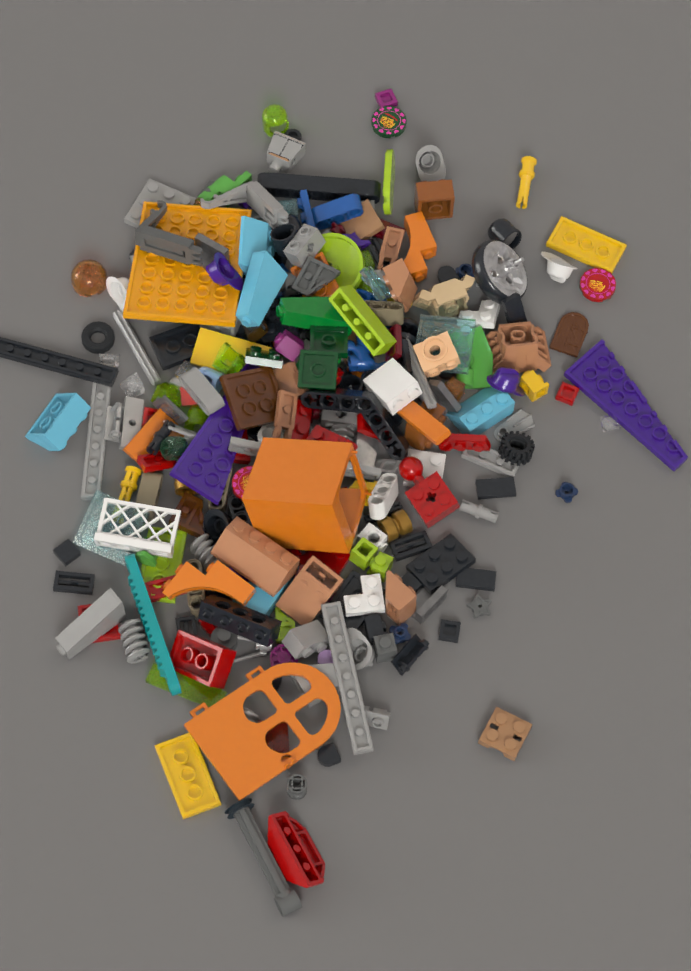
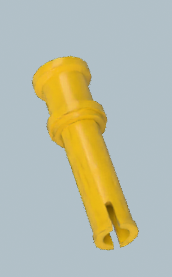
(526, 174)
(129, 484)

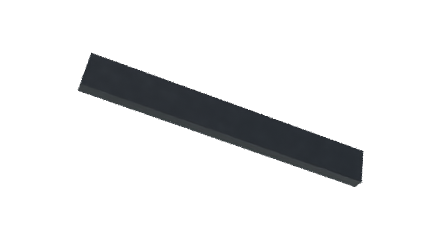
(58, 362)

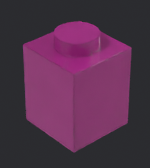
(288, 345)

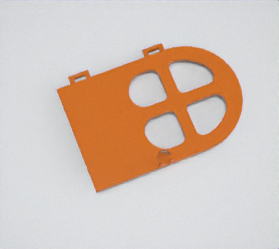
(239, 745)

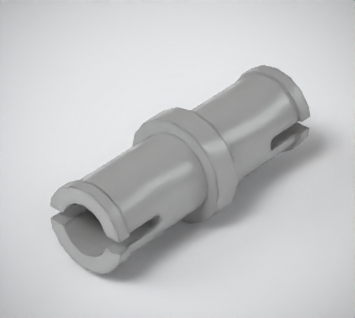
(479, 511)

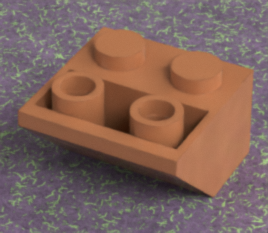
(400, 283)
(399, 599)

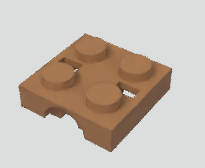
(503, 737)

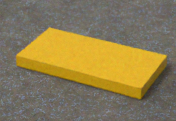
(586, 245)
(210, 342)
(187, 775)

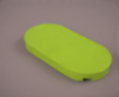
(388, 182)

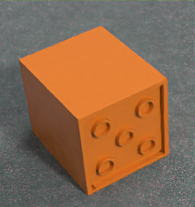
(298, 494)

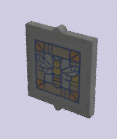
(170, 409)

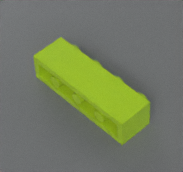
(362, 320)

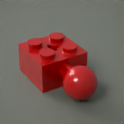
(419, 495)

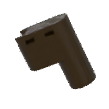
(255, 333)

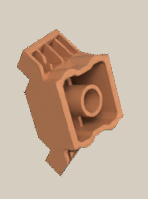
(519, 347)

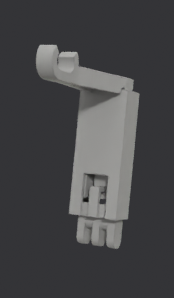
(257, 198)

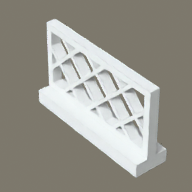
(132, 543)

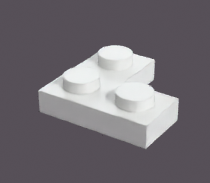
(485, 316)
(369, 601)

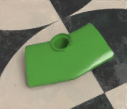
(480, 364)

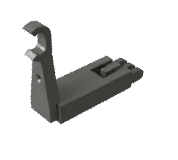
(166, 243)

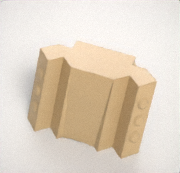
(446, 297)

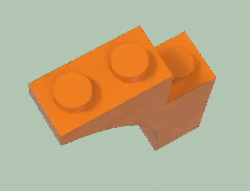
(421, 245)
(218, 579)

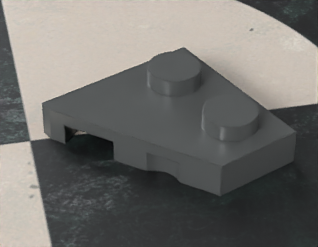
(314, 276)

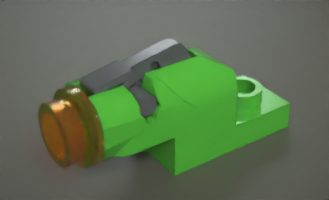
(221, 186)

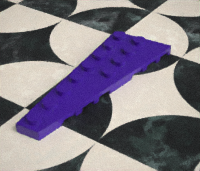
(207, 458)

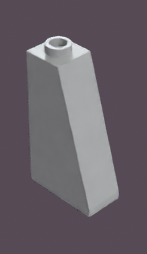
(91, 624)

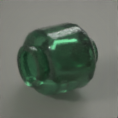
(173, 447)

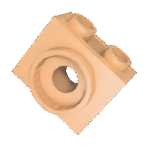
(445, 360)

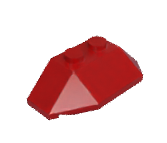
(294, 851)

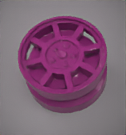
(281, 655)

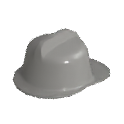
(430, 163)
(361, 649)

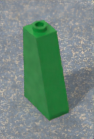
(309, 311)

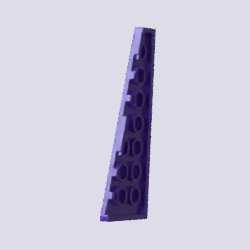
(612, 390)

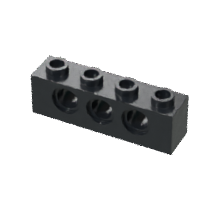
(239, 620)

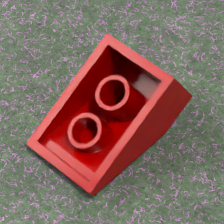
(202, 659)

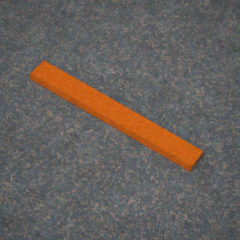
(421, 420)

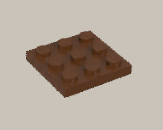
(251, 397)

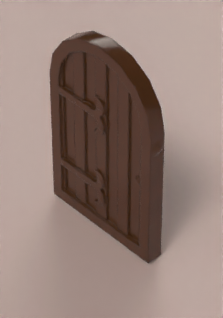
(570, 334)

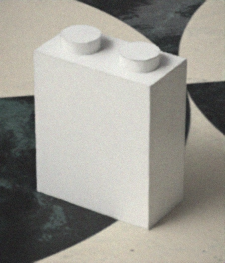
(393, 386)

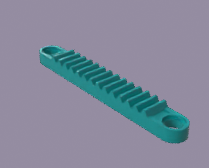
(151, 625)

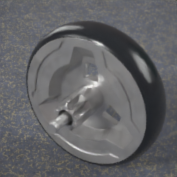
(495, 262)

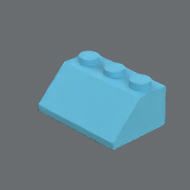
(253, 238)
(482, 411)
(58, 421)

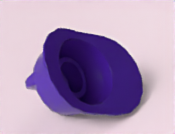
(223, 273)
(506, 381)

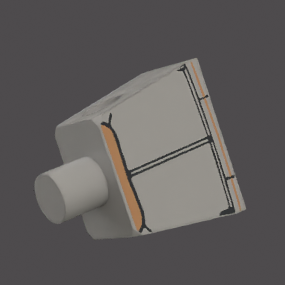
(284, 152)

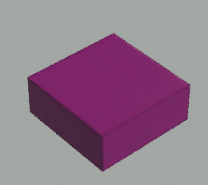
(386, 98)

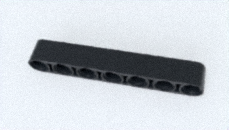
(318, 186)

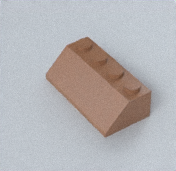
(255, 556)

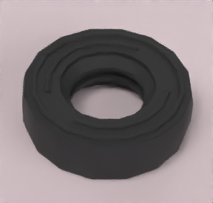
(95, 327)

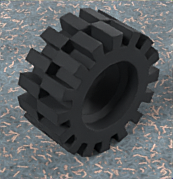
(513, 455)

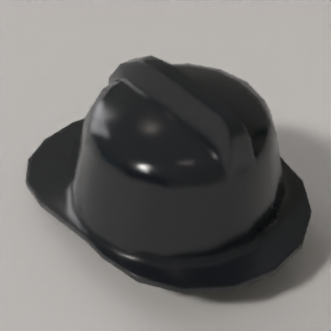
(215, 523)

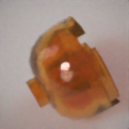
(89, 278)

